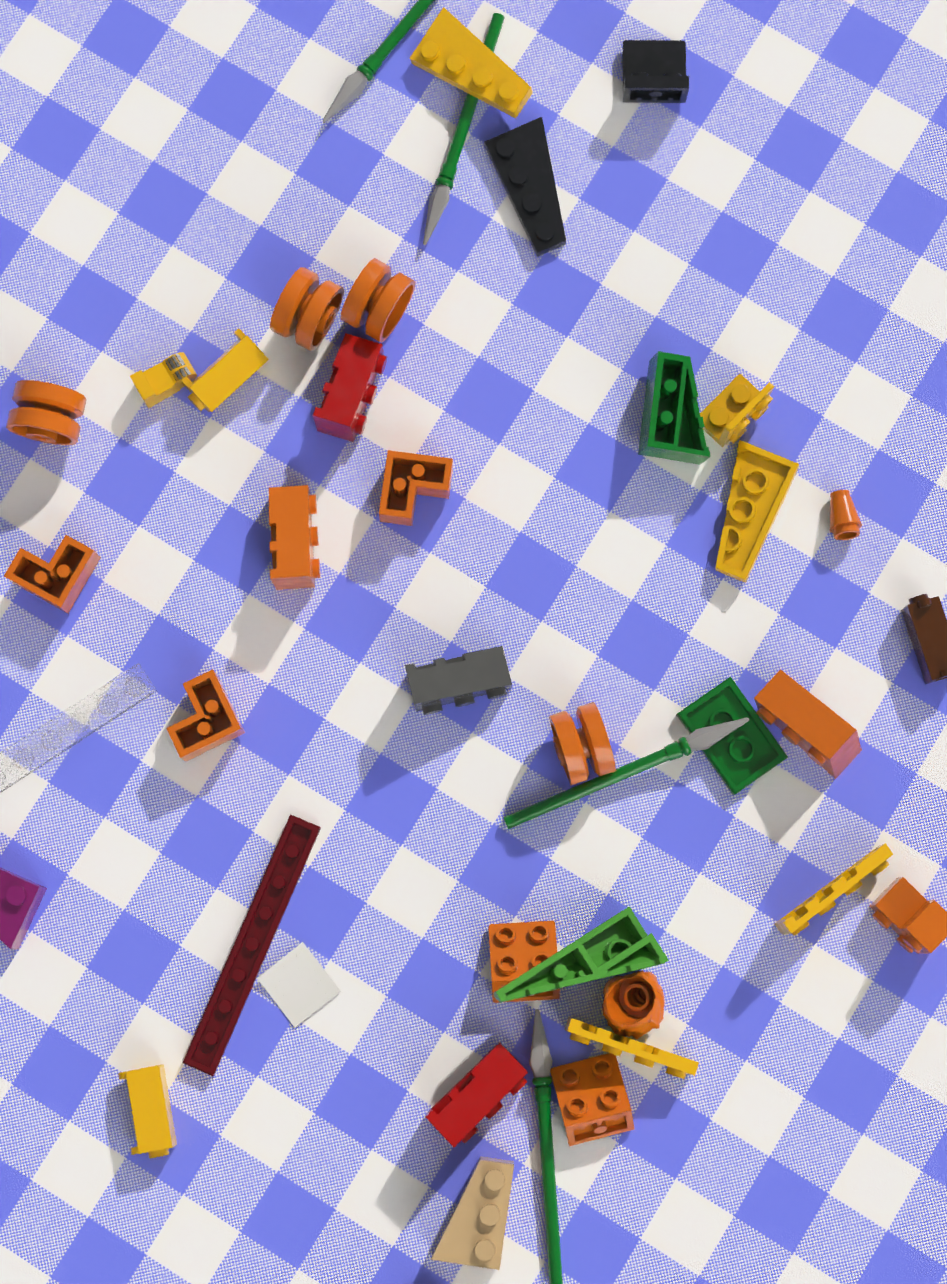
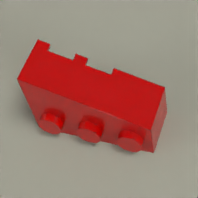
(350, 388)
(477, 1095)

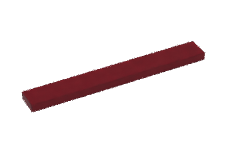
(252, 945)

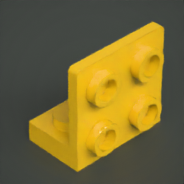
(733, 408)

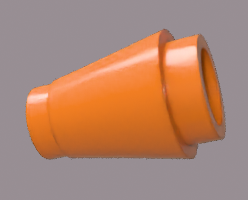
(843, 516)

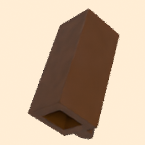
(928, 635)

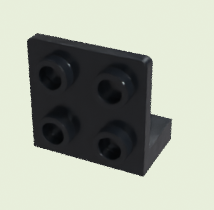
(654, 71)

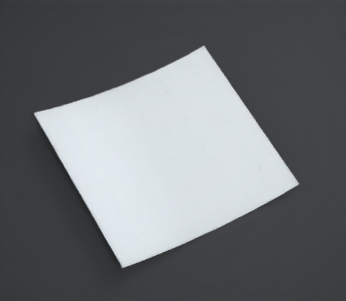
(298, 984)

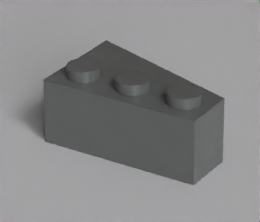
(459, 680)

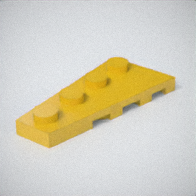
(468, 64)
(754, 502)
(824, 898)
(644, 1053)

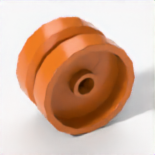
(377, 300)
(306, 308)
(46, 412)
(586, 742)

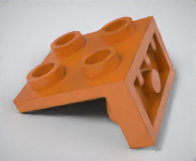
(518, 949)
(592, 1099)

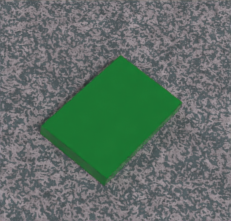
(745, 751)

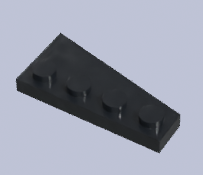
(528, 178)

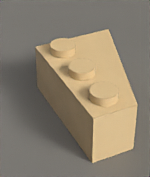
(479, 1219)

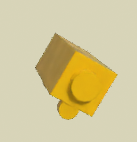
(225, 374)
(150, 1110)

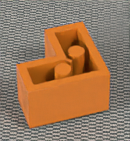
(410, 476)
(58, 580)
(214, 722)
(916, 921)

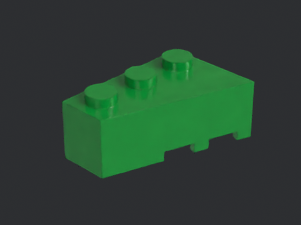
(671, 412)

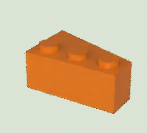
(293, 537)
(808, 723)

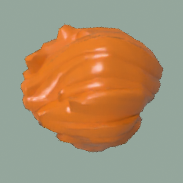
(633, 1004)

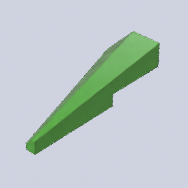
(605, 951)

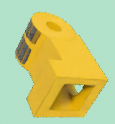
(163, 379)

